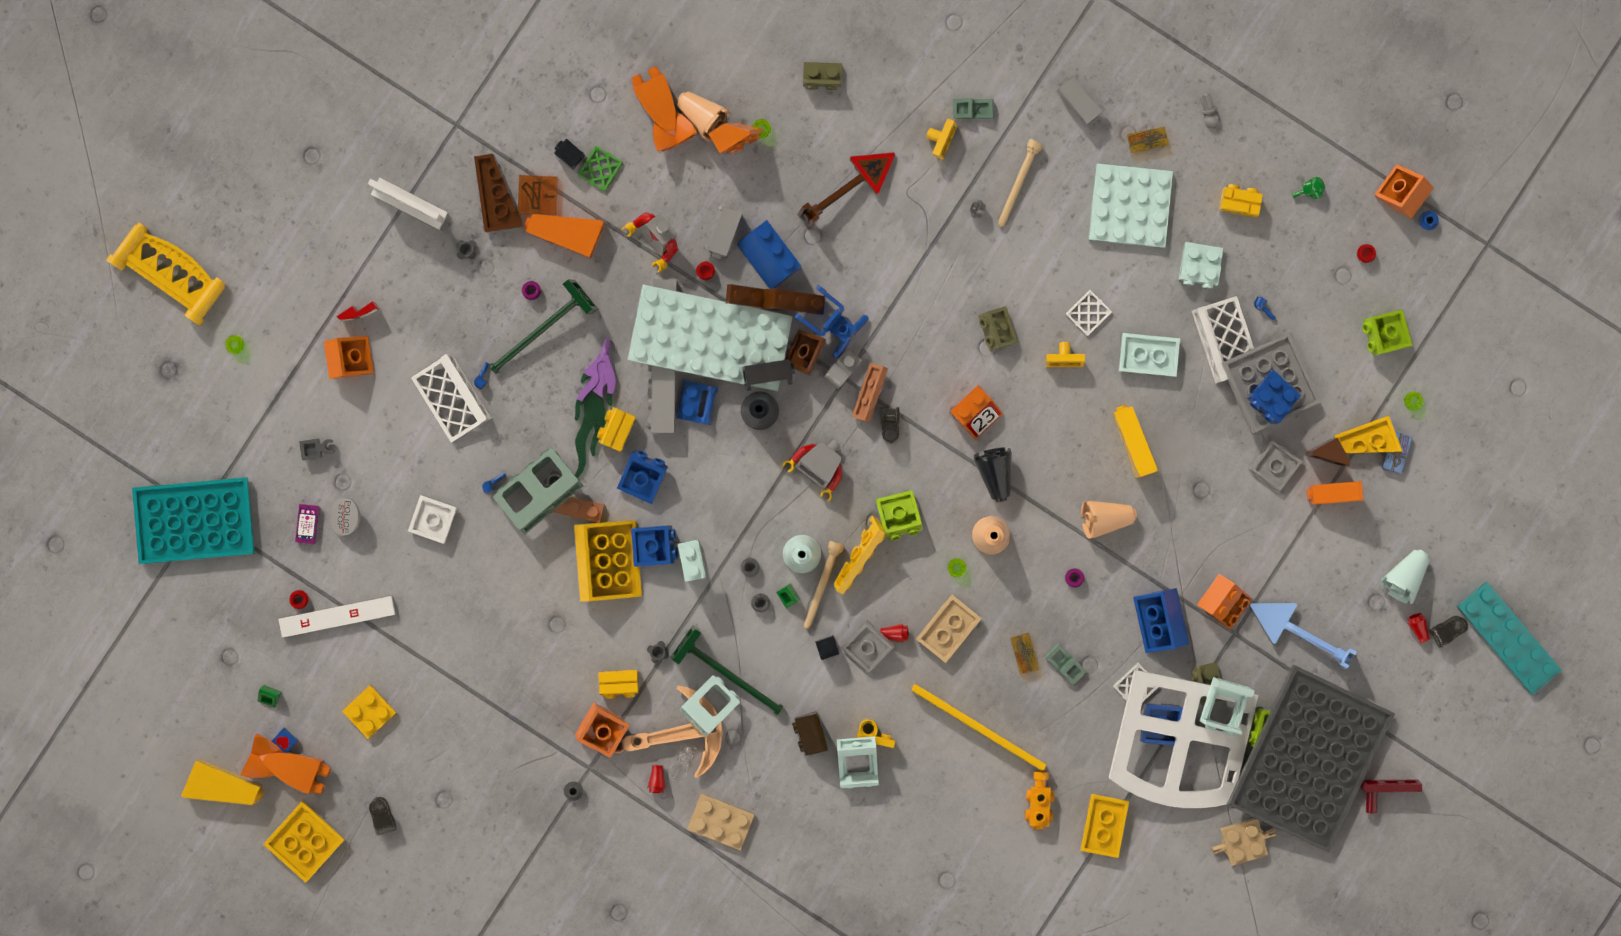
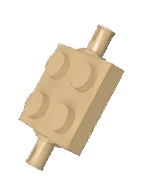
(1243, 841)

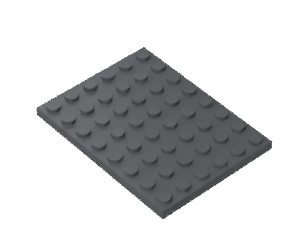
(1310, 758)

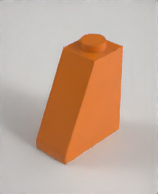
(1335, 492)

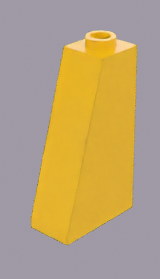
(1134, 441)
(220, 785)

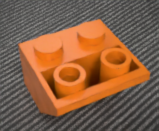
(732, 136)
(1224, 601)

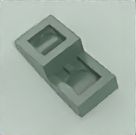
(973, 108)
(1065, 664)

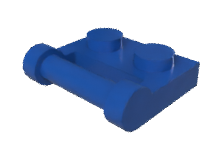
(691, 400)

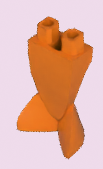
(656, 98)
(291, 768)

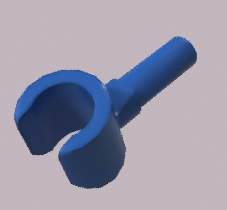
(1260, 303)
(479, 382)
(488, 487)

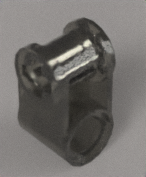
(889, 423)
(1445, 631)
(382, 820)

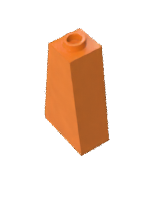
(567, 232)

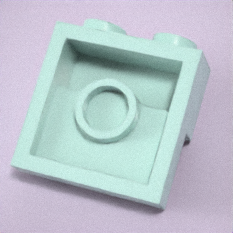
(1200, 265)

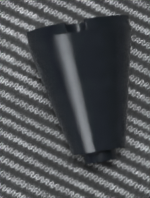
(763, 419)
(996, 472)

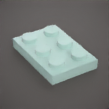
(1149, 354)

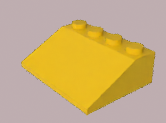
(606, 561)

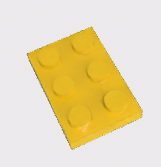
(1104, 825)

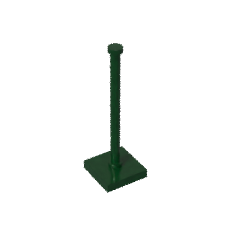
(578, 297)
(688, 645)

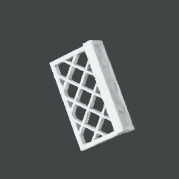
(408, 203)
(1209, 340)
(465, 389)

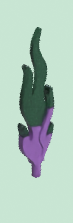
(592, 398)

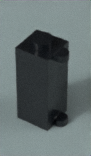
(768, 372)

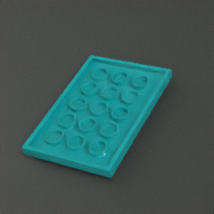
(193, 520)

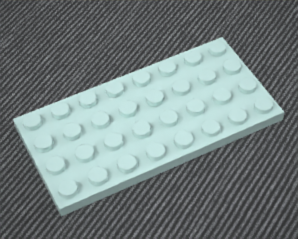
(706, 335)

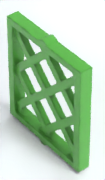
(588, 161)

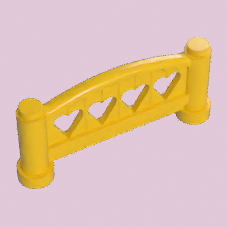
(130, 254)

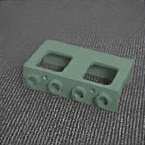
(544, 499)

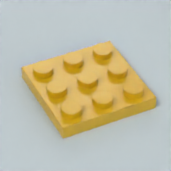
(304, 841)

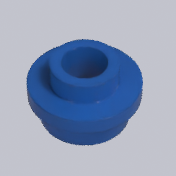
(1423, 223)

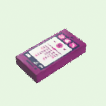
(307, 524)

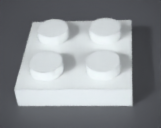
(432, 519)

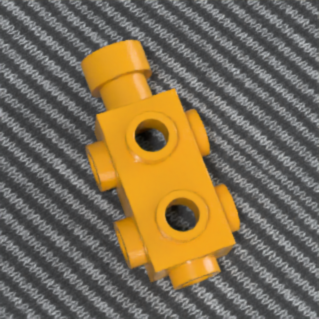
(1039, 807)

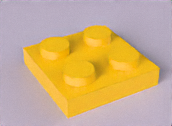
(369, 711)

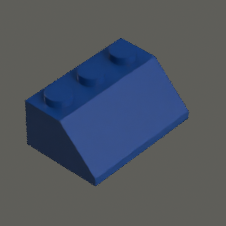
(769, 255)
(1161, 620)

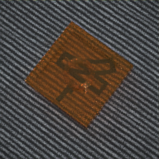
(537, 195)

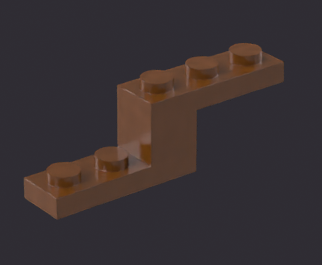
(775, 299)

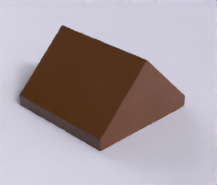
(805, 351)
(1331, 452)

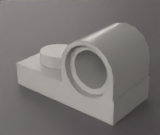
(842, 369)

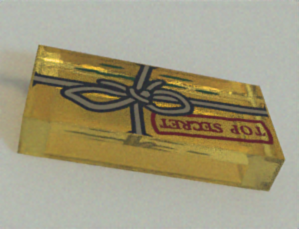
(1147, 140)
(1024, 653)

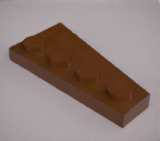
(495, 199)

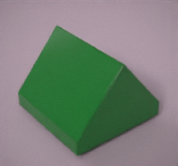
(788, 595)
(268, 696)

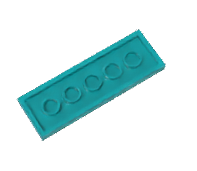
(1509, 638)

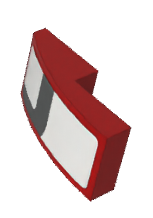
(353, 314)

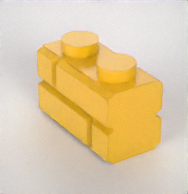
(1240, 201)
(616, 428)
(618, 682)

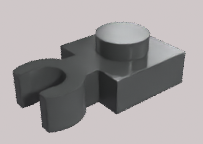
(313, 449)

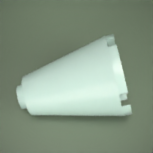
(806, 544)
(1406, 577)

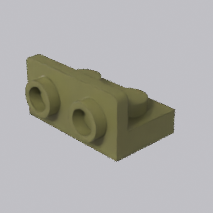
(822, 75)
(997, 328)
(1205, 674)

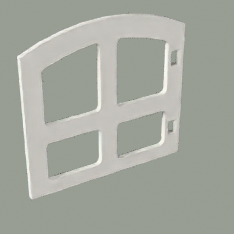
(1184, 732)

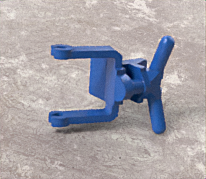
(836, 324)

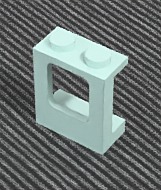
(691, 560)
(1230, 690)
(699, 715)
(857, 747)

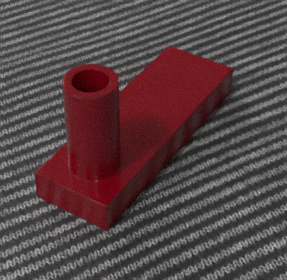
(1372, 788)

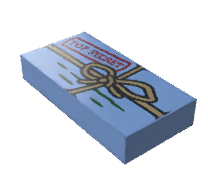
(1395, 460)

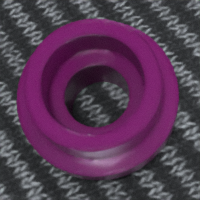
(525, 288)
(1079, 573)

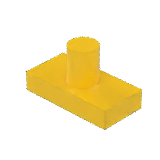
(942, 138)
(1064, 358)

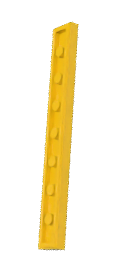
(978, 727)

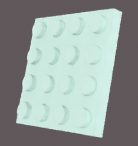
(1130, 205)

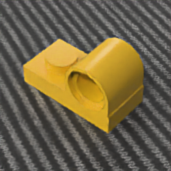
(883, 739)

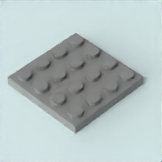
(1252, 367)

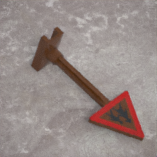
(872, 169)

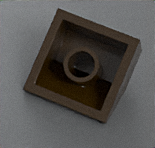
(810, 733)

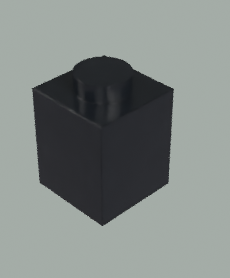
(569, 153)
(827, 647)

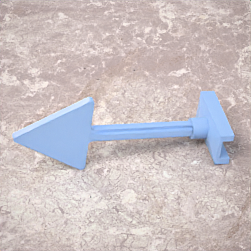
(1275, 618)

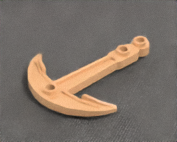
(683, 732)

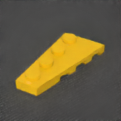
(859, 555)

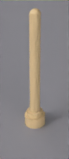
(1033, 149)
(834, 550)

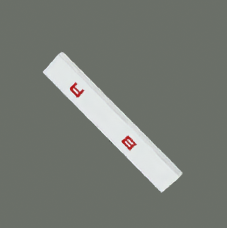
(337, 616)

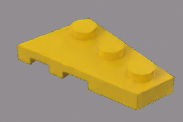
(1370, 438)

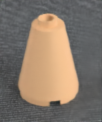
(702, 113)
(1105, 517)
(982, 531)

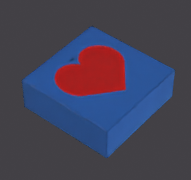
(285, 740)

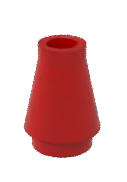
(1418, 625)
(896, 633)
(657, 780)

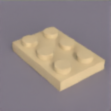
(948, 628)
(720, 821)

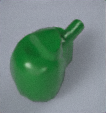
(1313, 188)

